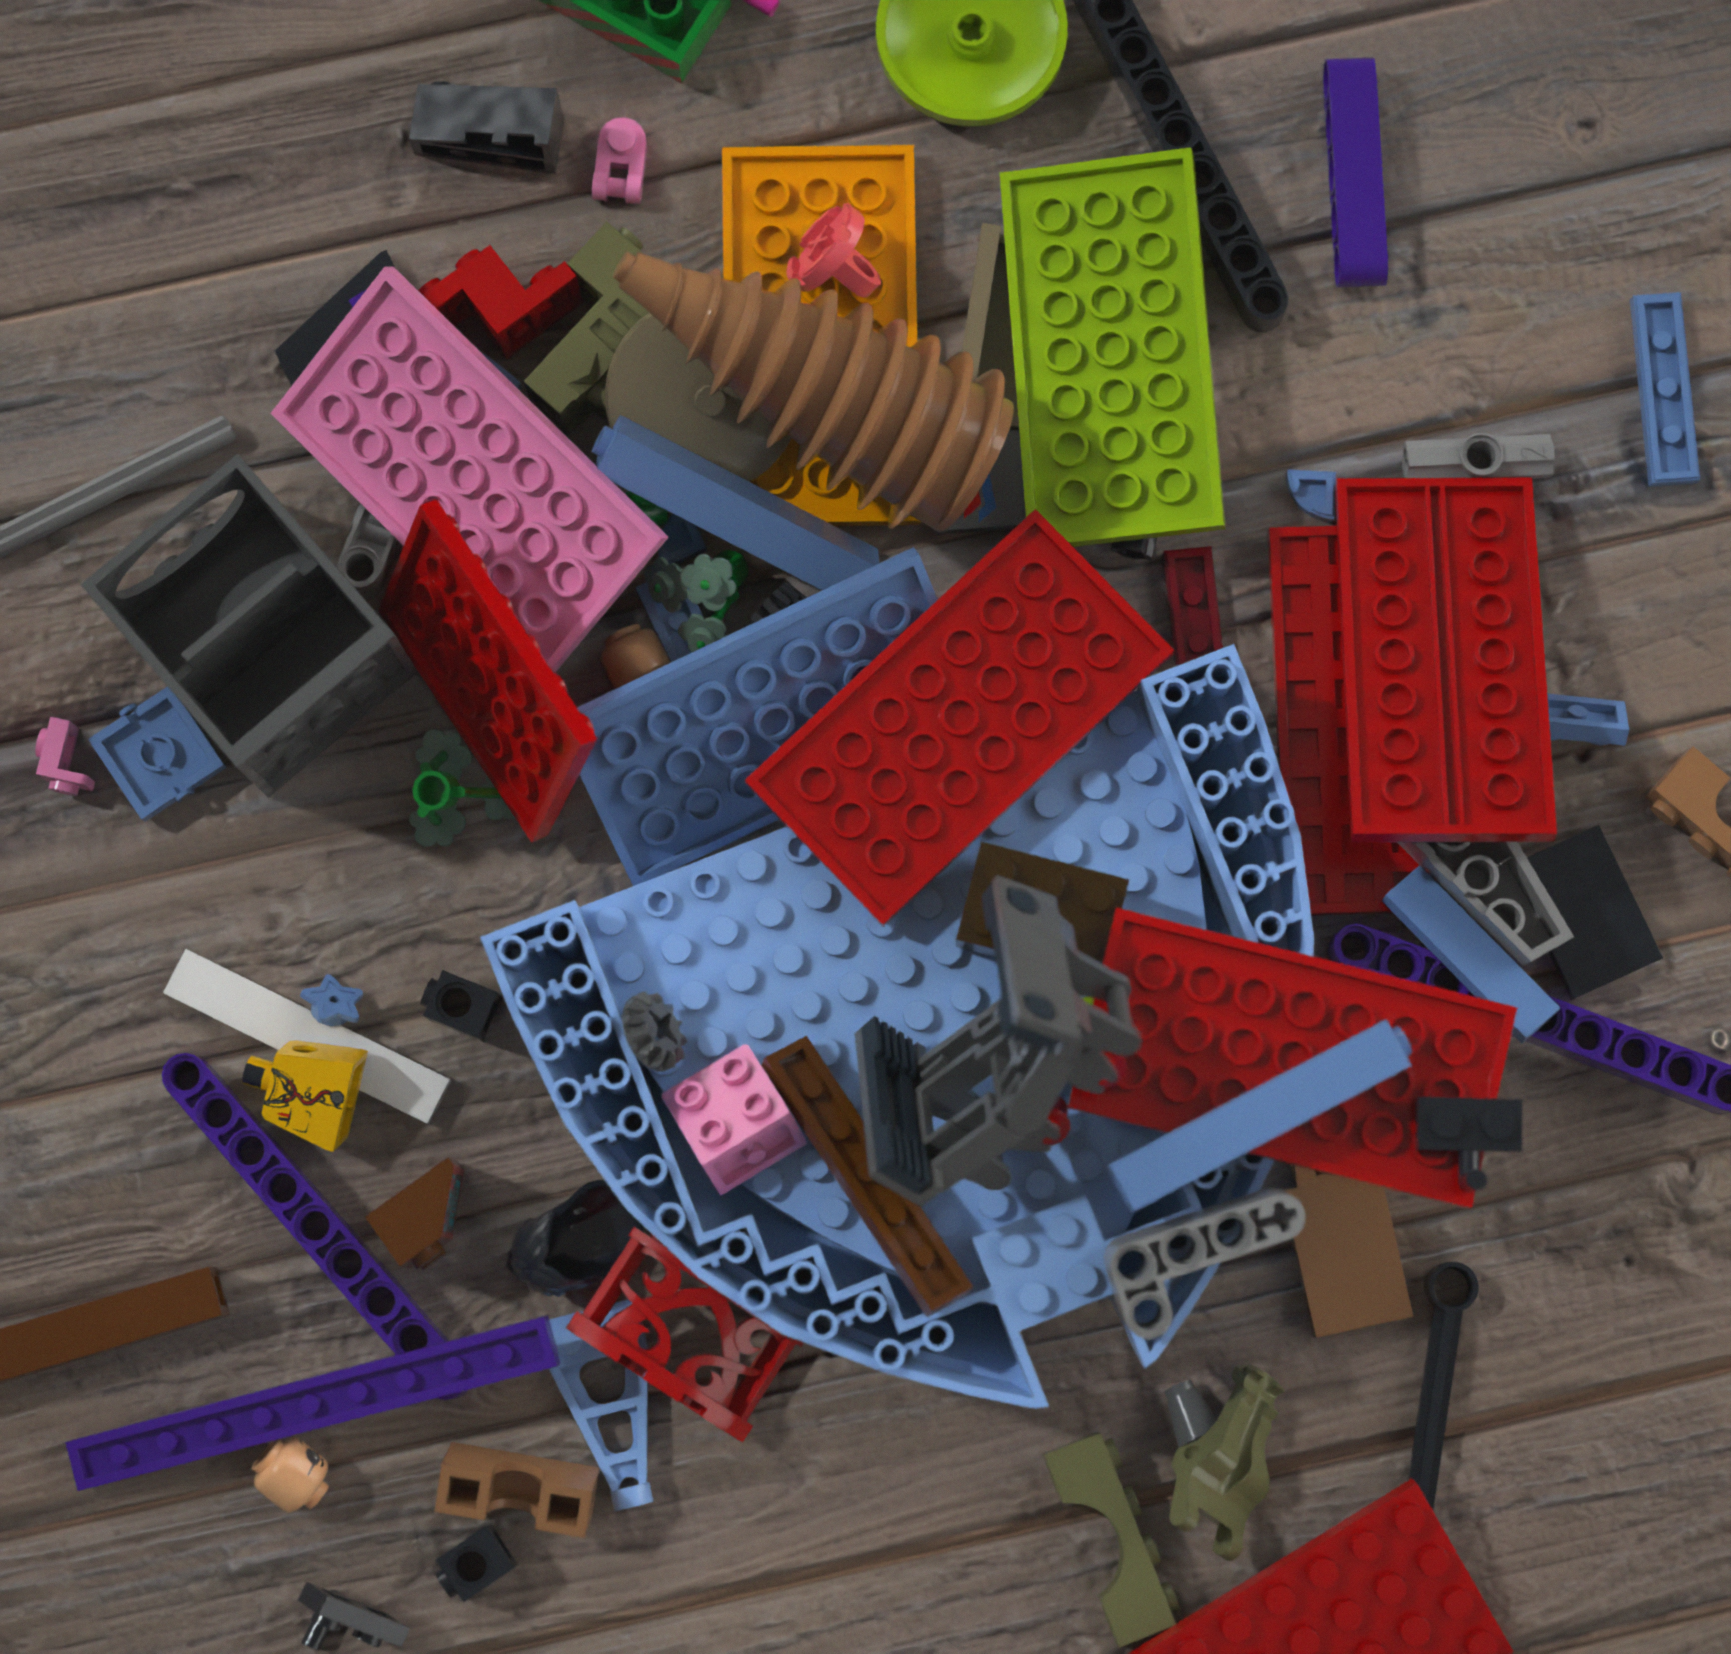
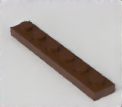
(840, 1140)

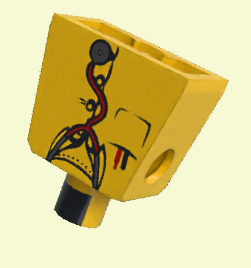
(310, 1089)

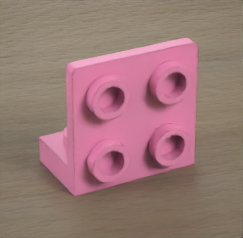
(734, 1119)

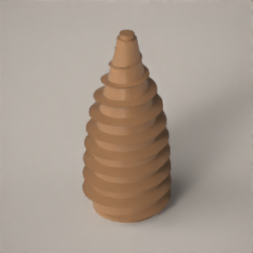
(836, 386)

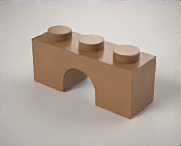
(1688, 798)
(486, 1479)

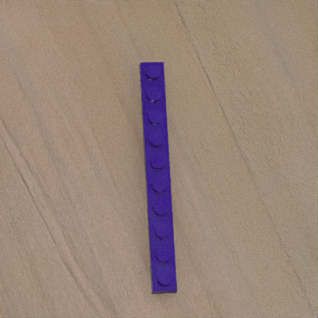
(313, 1402)

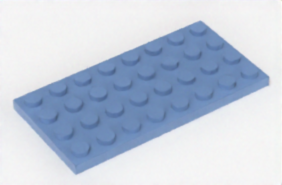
(693, 730)

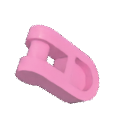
(620, 147)

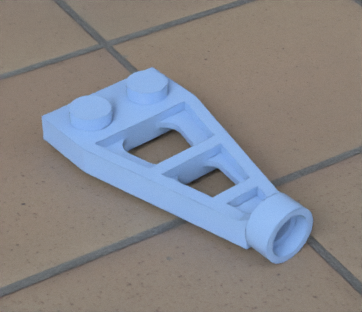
(614, 1466)

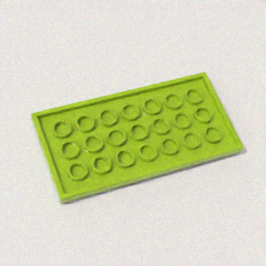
(1112, 348)

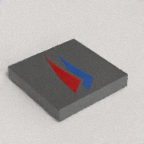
(1000, 498)

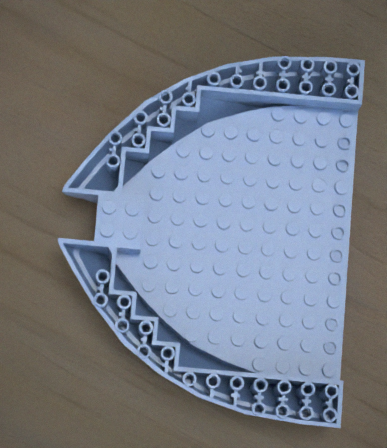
(777, 950)

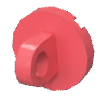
(831, 252)

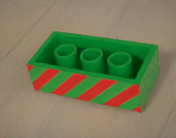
(655, 31)

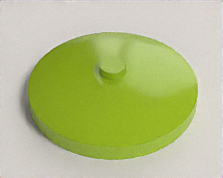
(971, 56)

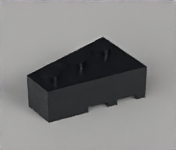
(488, 125)

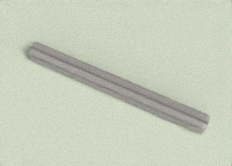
(115, 484)

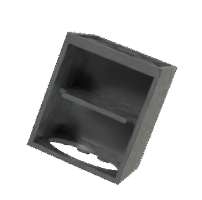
(255, 630)

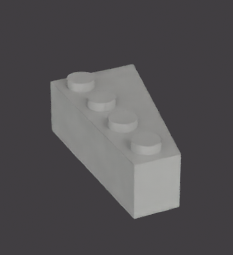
(1497, 892)

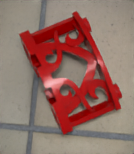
(620, 1334)

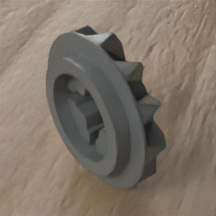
(649, 1017)

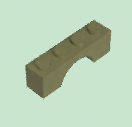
(1134, 1598)

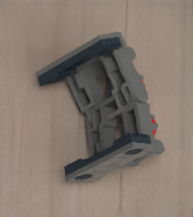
(1026, 1040)

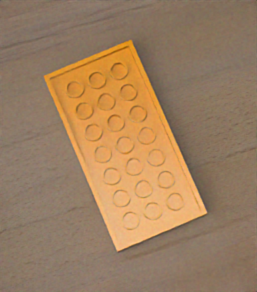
(767, 209)

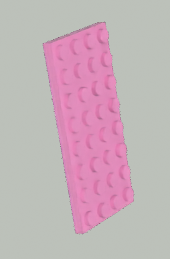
(421, 415)

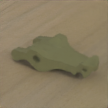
(1227, 1468)

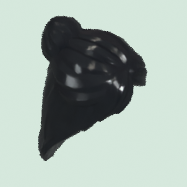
(572, 1241)

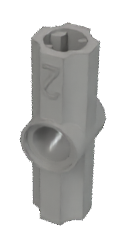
(1507, 457)

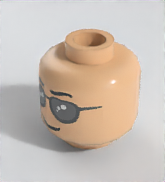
(291, 1474)

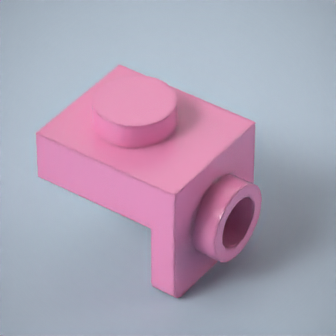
(56, 749)

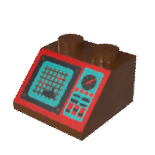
(421, 1216)

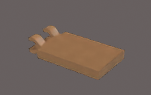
(1347, 1254)

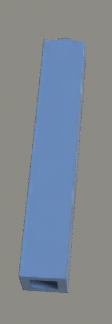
(729, 506)
(1260, 1115)

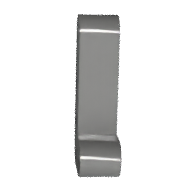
(1204, 1250)

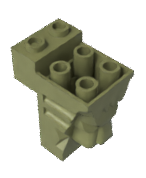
(574, 374)

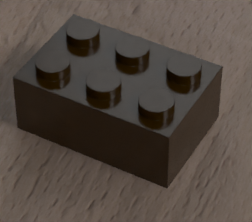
(1082, 897)

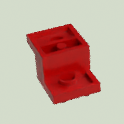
(499, 303)

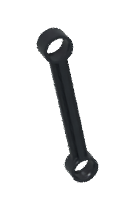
(1437, 1380)

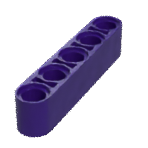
(1355, 172)

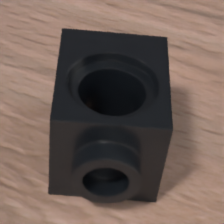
(478, 1018)
(497, 1558)

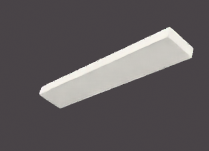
(280, 1020)

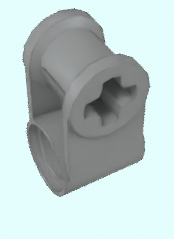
(372, 545)

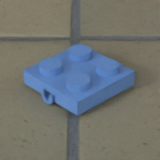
(157, 753)

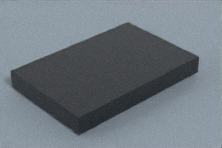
(1598, 909)

